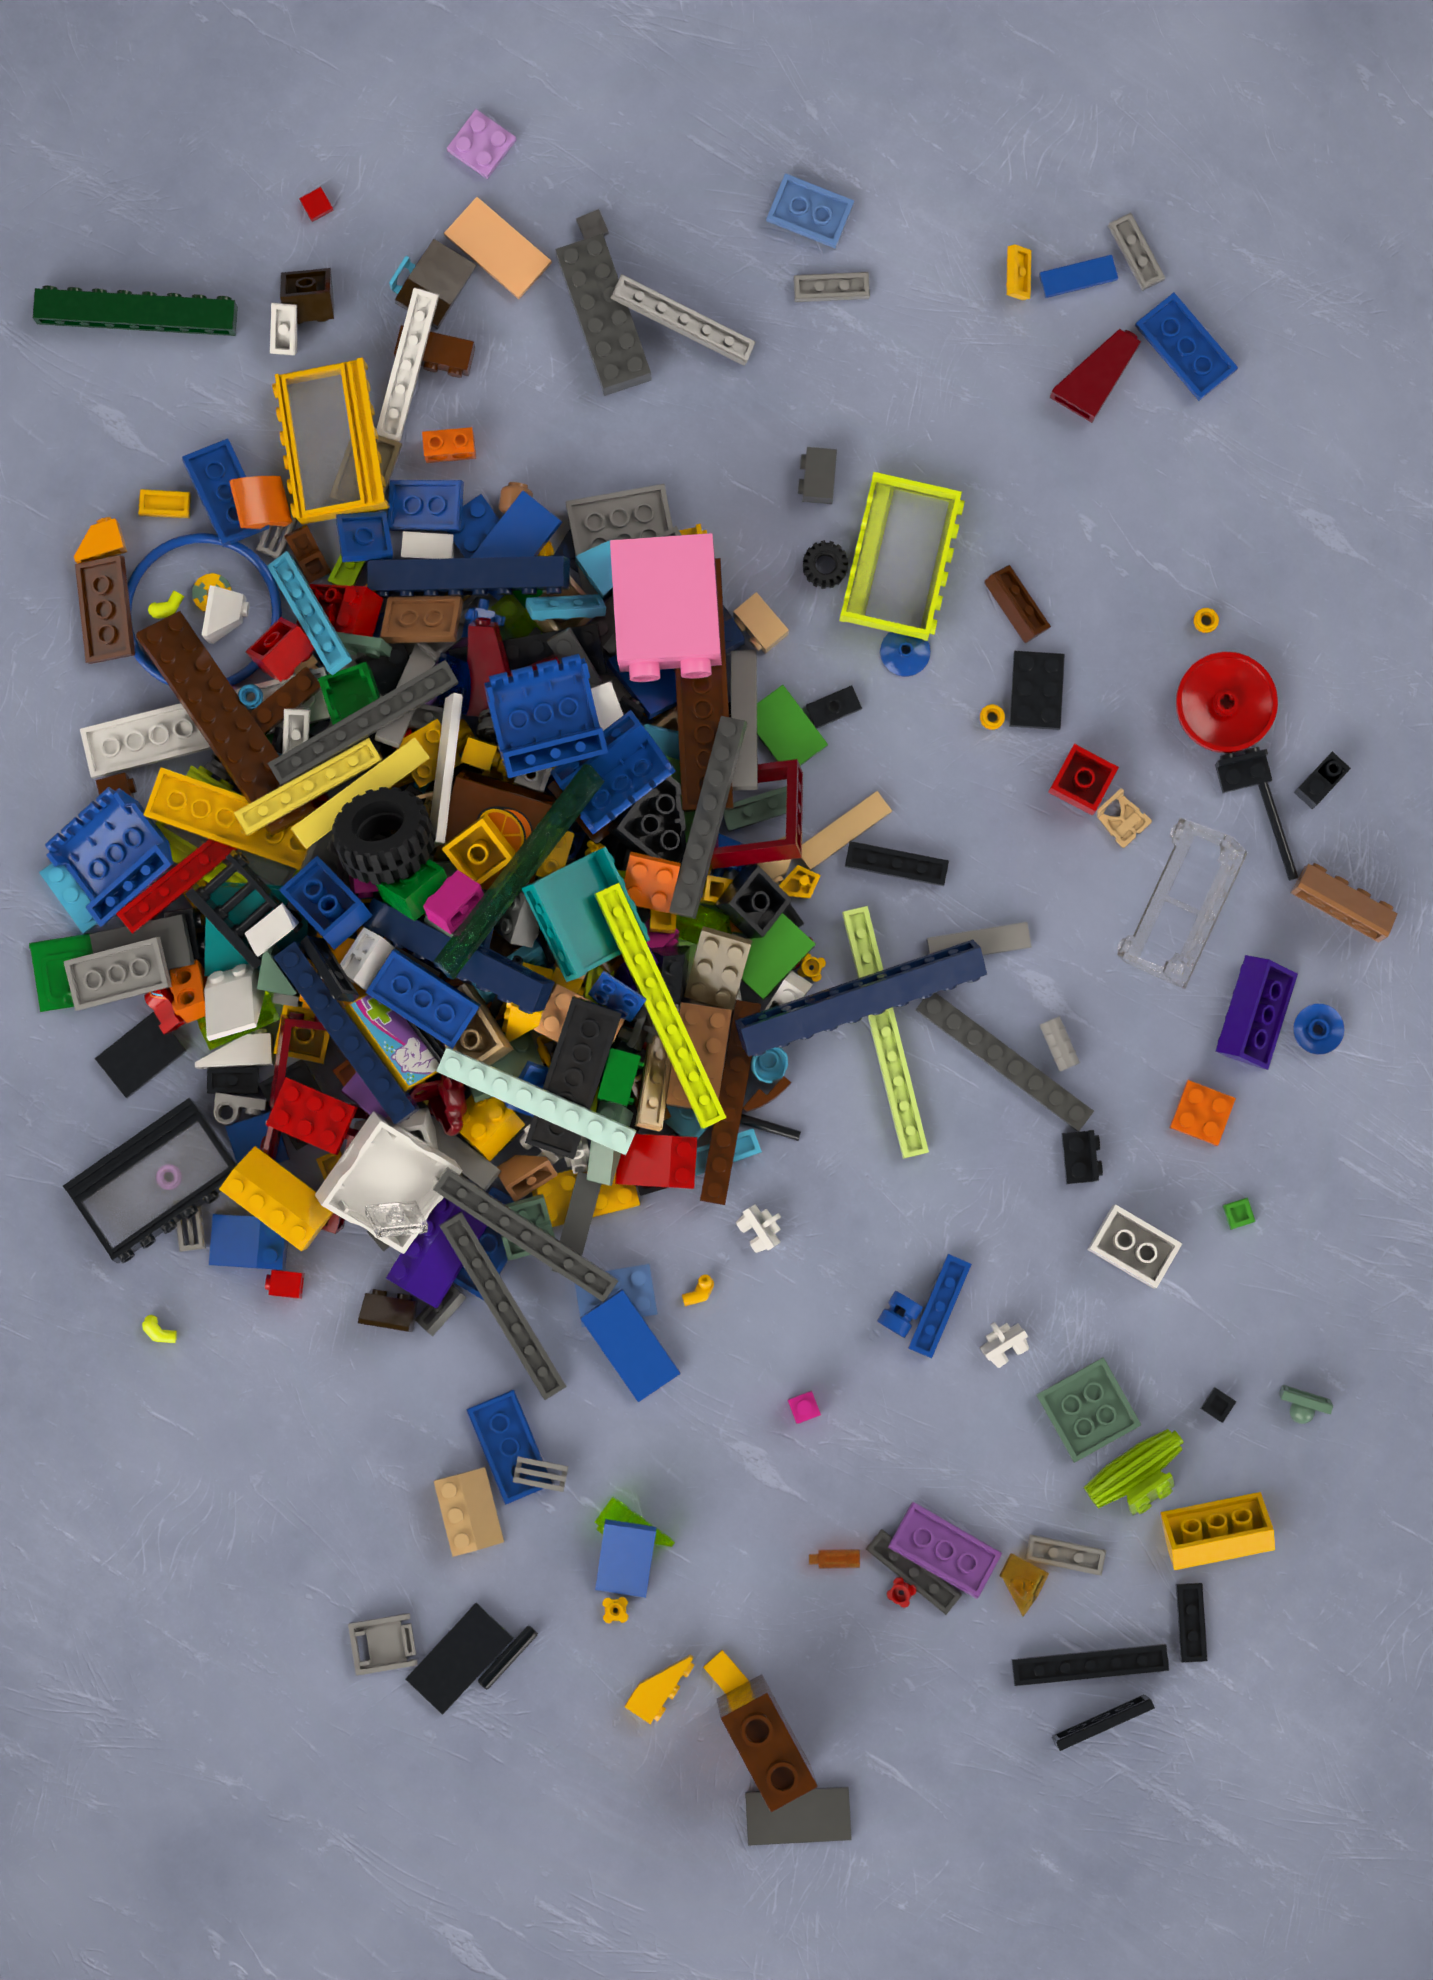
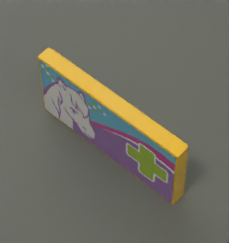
(393, 1041)

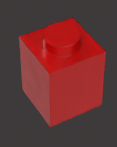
(285, 1284)

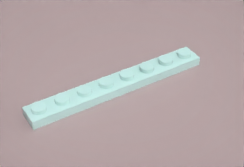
(536, 1100)

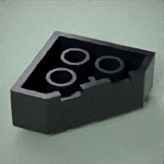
(654, 823)

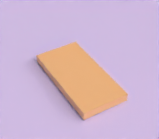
(497, 248)

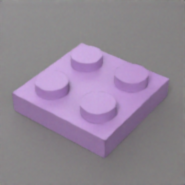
(481, 144)

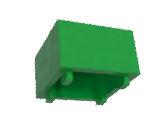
(348, 691)
(411, 893)
(619, 1077)

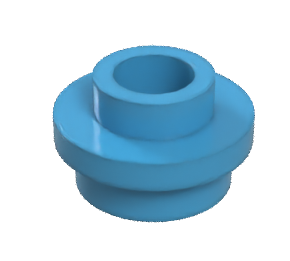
(247, 689)

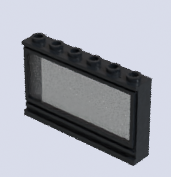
(152, 1181)

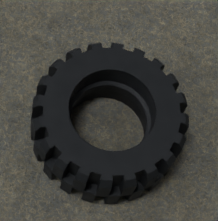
(390, 857)

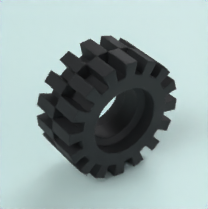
(825, 549)

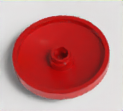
(1226, 702)

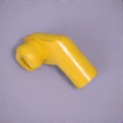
(701, 1292)

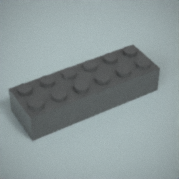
(603, 321)

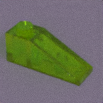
(517, 619)
(618, 1511)

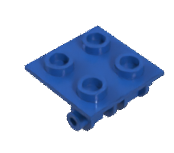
(617, 996)

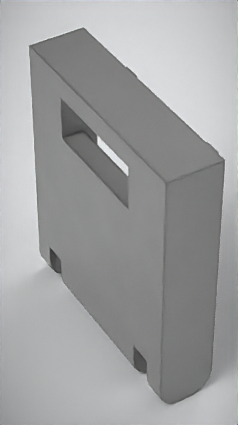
(387, 1644)

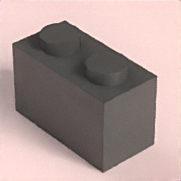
(819, 475)

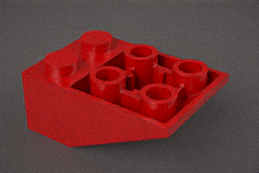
(349, 607)

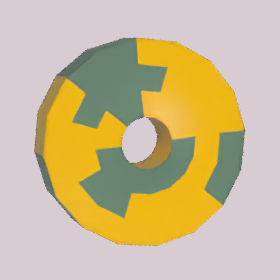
(201, 588)

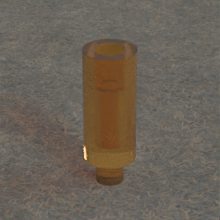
(836, 1558)

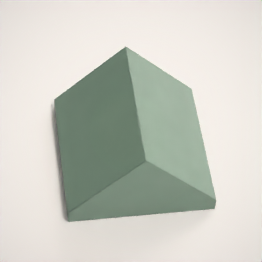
(272, 976)

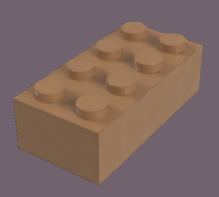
(709, 1034)

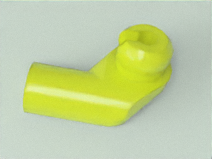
(165, 609)
(155, 1332)

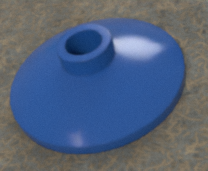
(900, 663)
(1330, 1023)

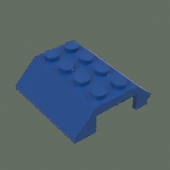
(544, 716)
(629, 771)
(111, 852)

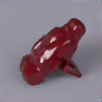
(445, 1101)

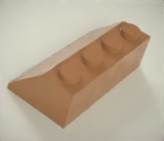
(1344, 903)

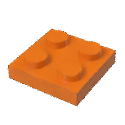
(651, 881)
(1202, 1113)

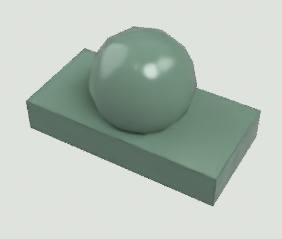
(1304, 1404)

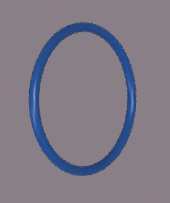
(212, 539)

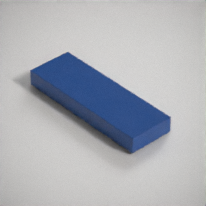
(1078, 276)

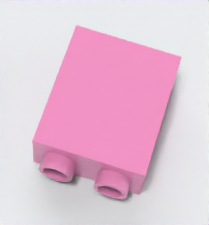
(665, 606)

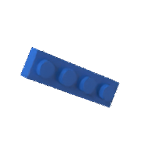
(939, 1306)

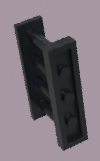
(218, 915)

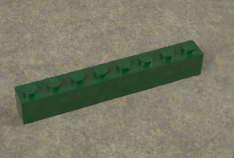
(135, 311)

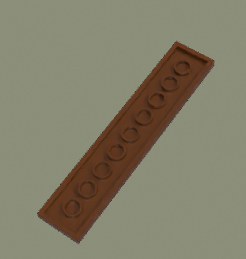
(216, 711)
(699, 712)

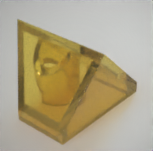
(1023, 1581)

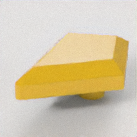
(800, 883)

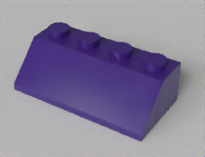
(1256, 1012)
(430, 1261)

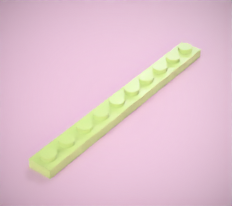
(887, 1039)

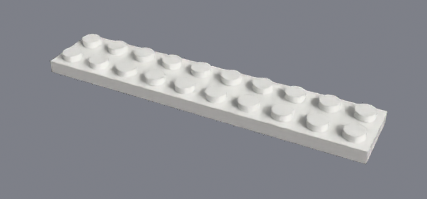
(166, 733)

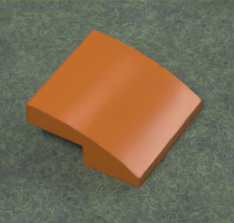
(260, 501)

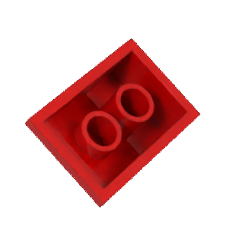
(659, 1162)

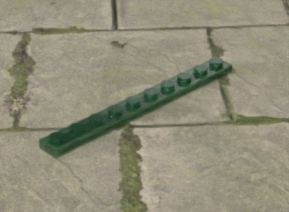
(518, 871)

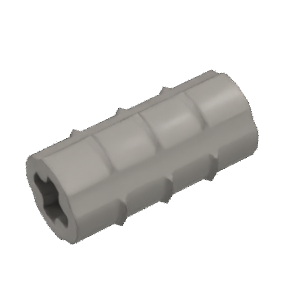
(1059, 1043)

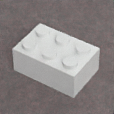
(1134, 1246)

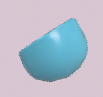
(770, 1065)

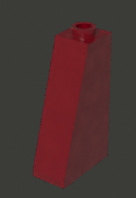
(1094, 379)
(484, 658)

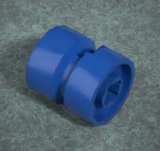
(895, 1322)

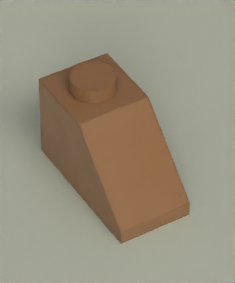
(525, 1174)

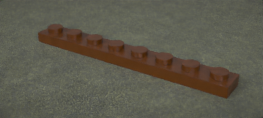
(731, 1099)

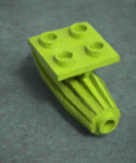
(1138, 1474)

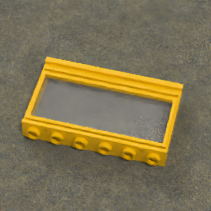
(330, 441)

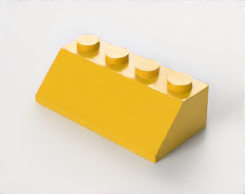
(276, 1198)
(1218, 1531)

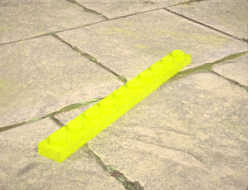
(660, 1005)

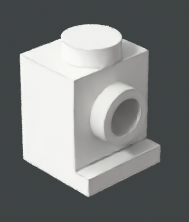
(538, 783)

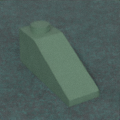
(602, 1159)

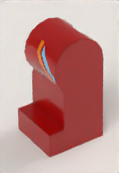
(161, 1003)

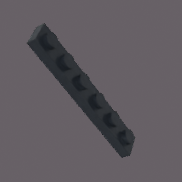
(1090, 1664)

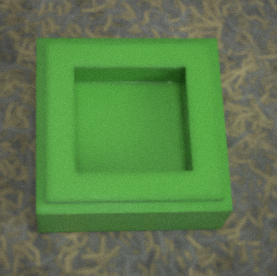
(1238, 1213)

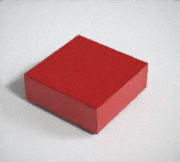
(316, 204)

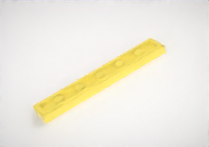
(382, 775)
(308, 786)

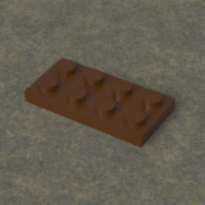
(105, 609)

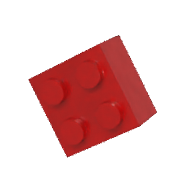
(281, 649)
(1083, 779)

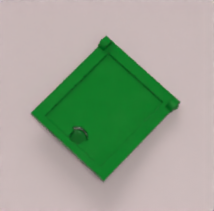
(50, 972)

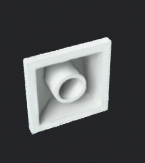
(223, 613)

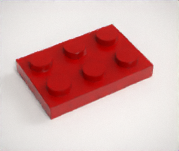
(311, 1116)

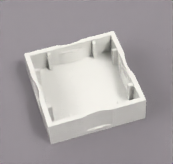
(381, 1168)

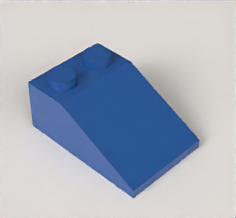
(326, 902)
(246, 1243)

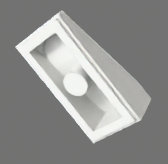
(283, 329)

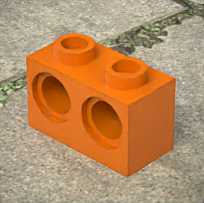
(449, 445)
(188, 991)

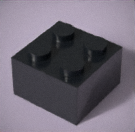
(753, 902)

